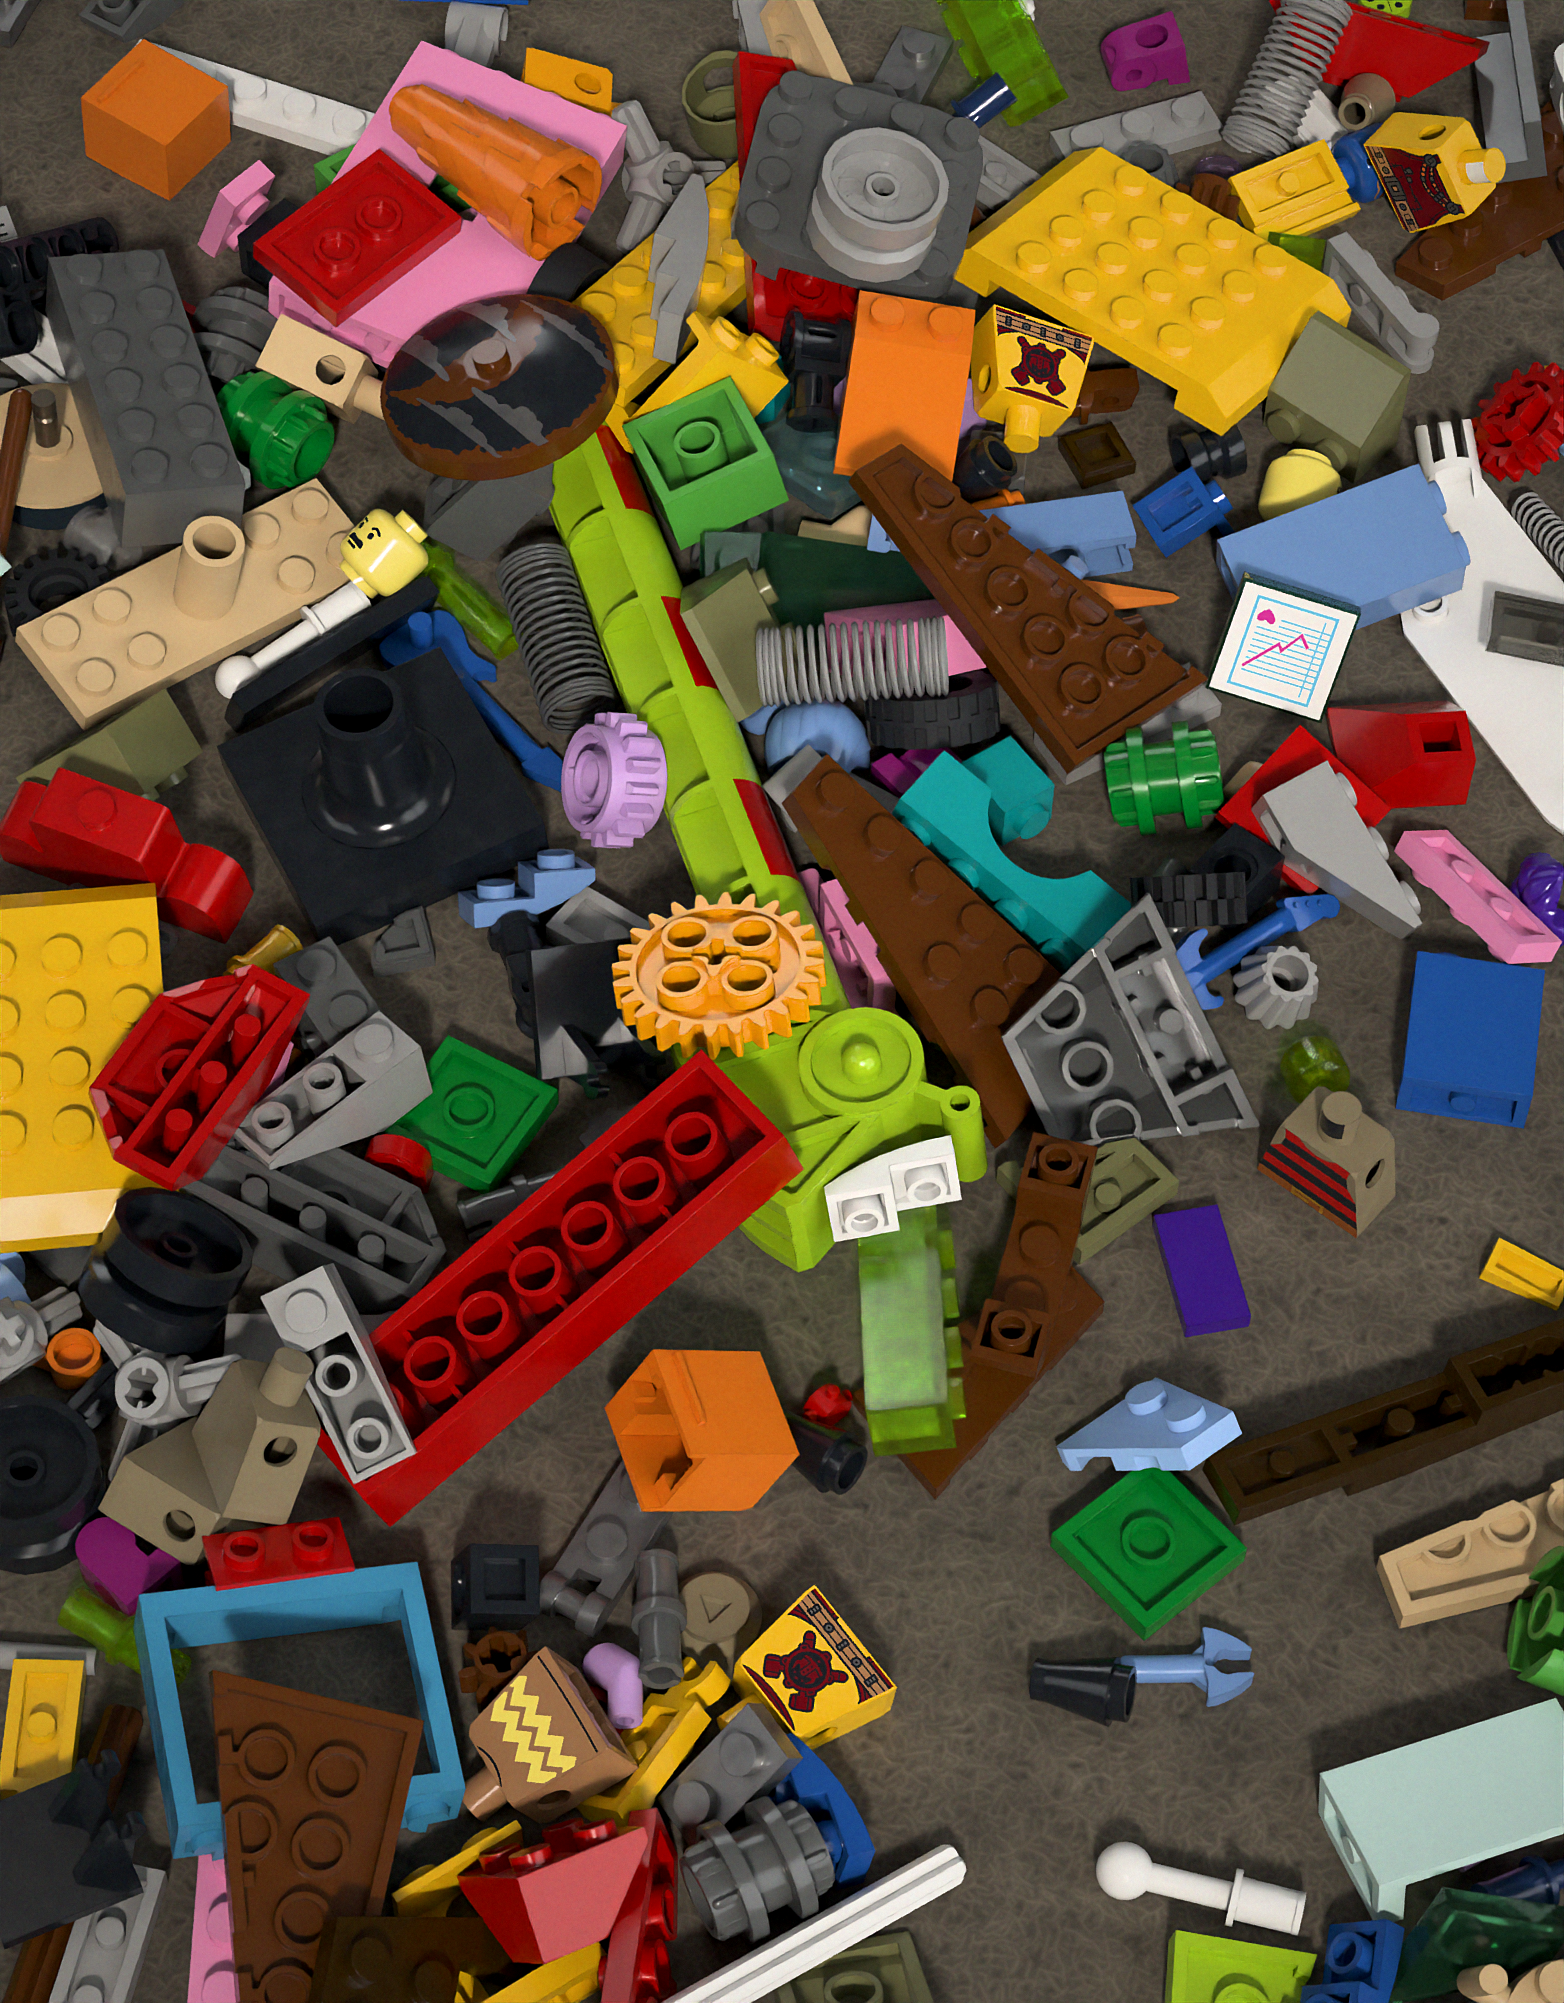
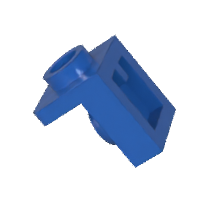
(1184, 511)

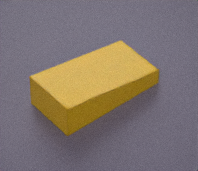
(1524, 1274)

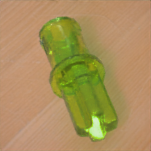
(111, 1632)

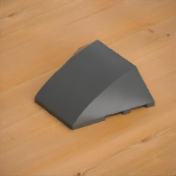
(1125, 1045)

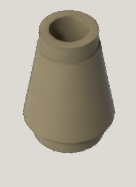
(1373, 94)

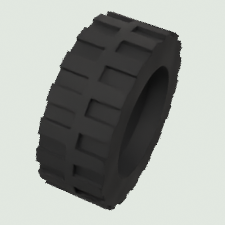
(928, 722)

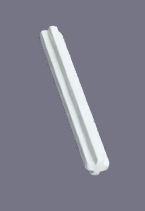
(830, 1931)

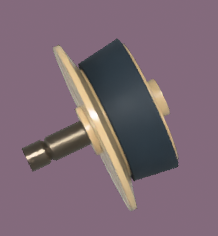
(57, 462)

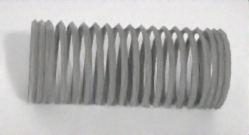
(1239, 129)
(932, 663)

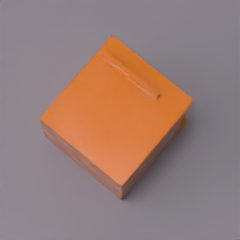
(155, 119)
(701, 1430)

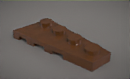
(994, 1392)

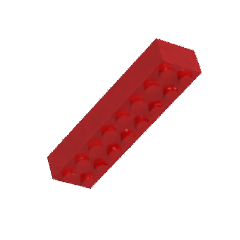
(569, 1272)

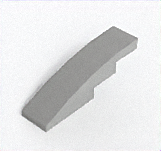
(679, 267)

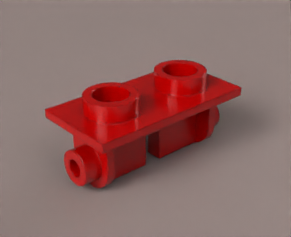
(277, 1554)

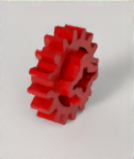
(1521, 423)

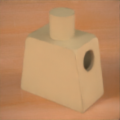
(315, 361)

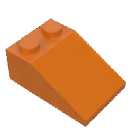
(904, 381)

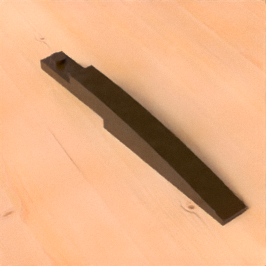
(1397, 1431)

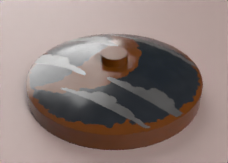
(500, 387)

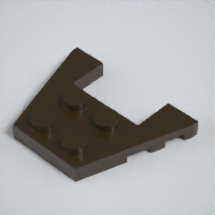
(406, 1959)

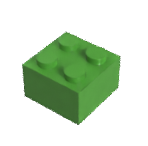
(705, 462)

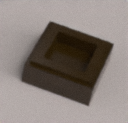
(1097, 455)

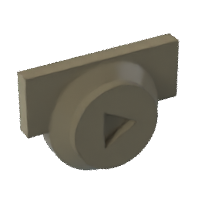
(721, 1619)

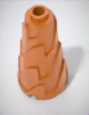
(500, 167)

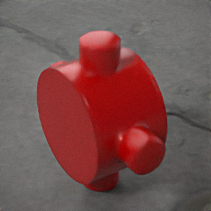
(828, 1404)

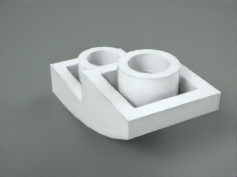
(910, 1177)

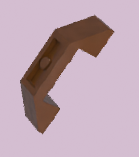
(1037, 1257)

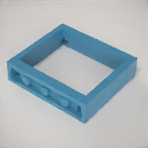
(280, 1609)

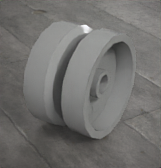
(877, 204)

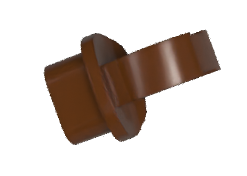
(1106, 392)

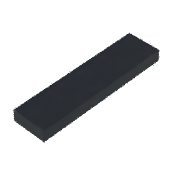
(328, 654)

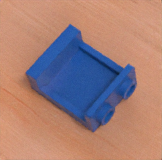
(1471, 1039)

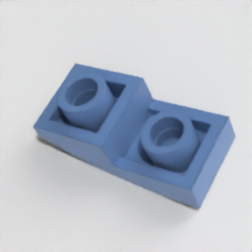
(541, 886)

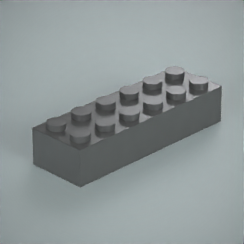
(142, 395)

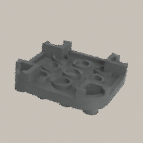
(783, 167)

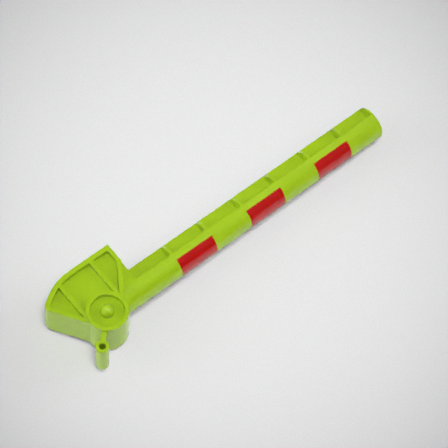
(849, 1076)

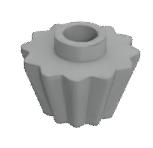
(1267, 1000)

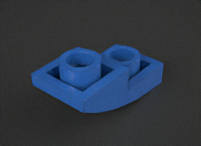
(832, 1811)
(1358, 1963)

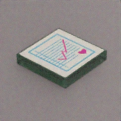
(1282, 647)

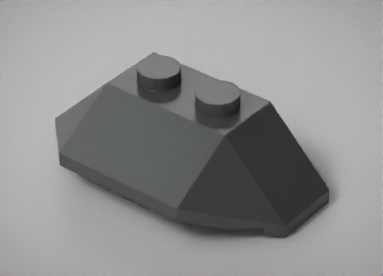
(326, 1214)

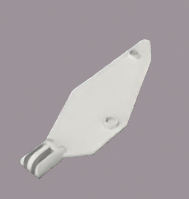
(1506, 698)

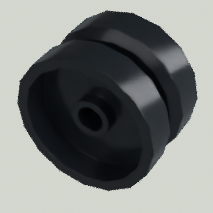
(165, 1271)
(46, 1483)

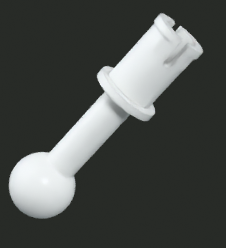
(318, 622)
(1128, 1872)

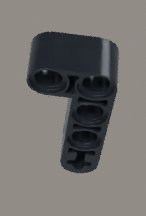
(26, 268)

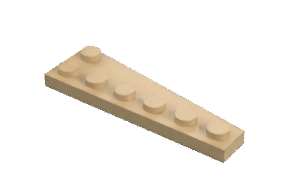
(1473, 1560)

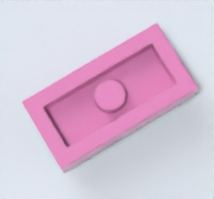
(236, 209)

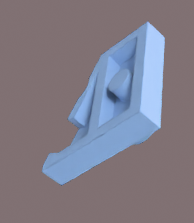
(1153, 1428)

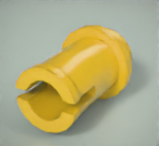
(271, 949)

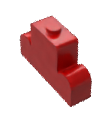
(116, 838)

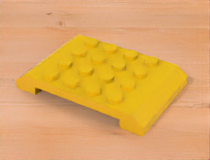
(1153, 281)
(71, 991)

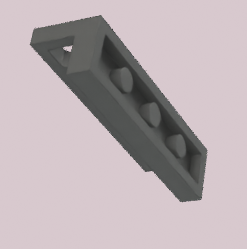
(1511, 99)

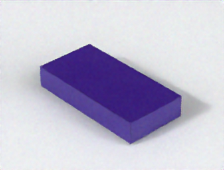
(1201, 1270)

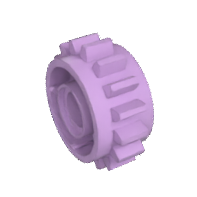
(614, 780)

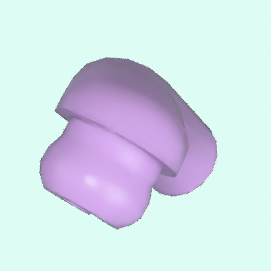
(617, 1673)

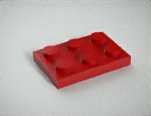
(357, 237)

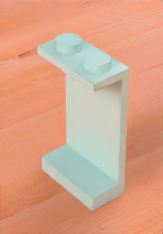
(1446, 1802)

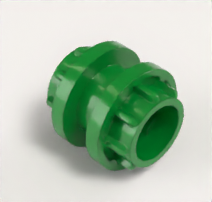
(276, 430)
(1164, 778)

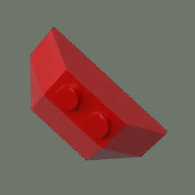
(1393, 47)
(194, 1072)

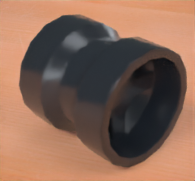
(1209, 453)

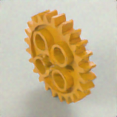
(719, 975)

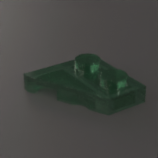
(1472, 1931)

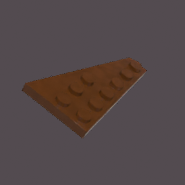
(1505, 224)
(1031, 622)
(938, 940)
(306, 1822)

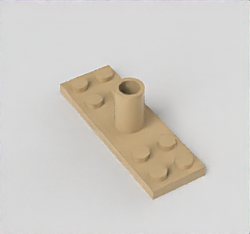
(190, 604)

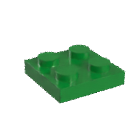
(477, 1115)
(1148, 1548)

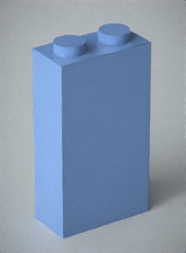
(1365, 546)

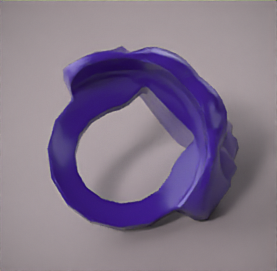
(1540, 888)

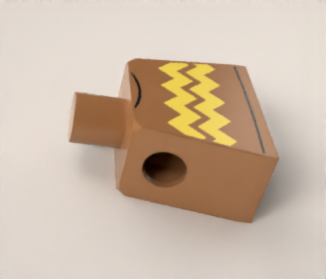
(544, 1744)

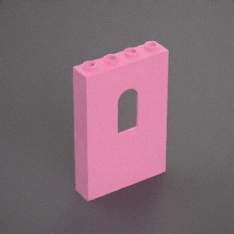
(478, 259)

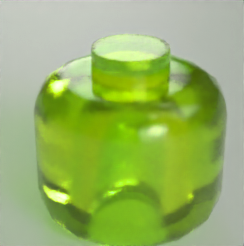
(1313, 1063)

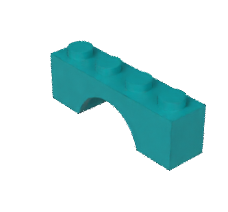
(1055, 916)

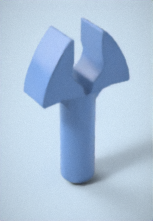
(1199, 1667)

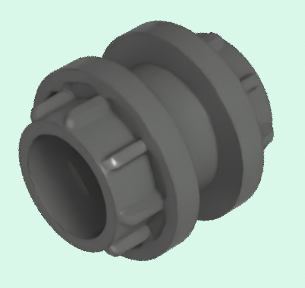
(231, 333)
(757, 1870)

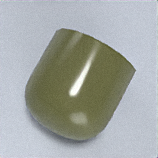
(711, 112)

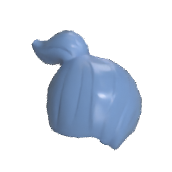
(824, 726)

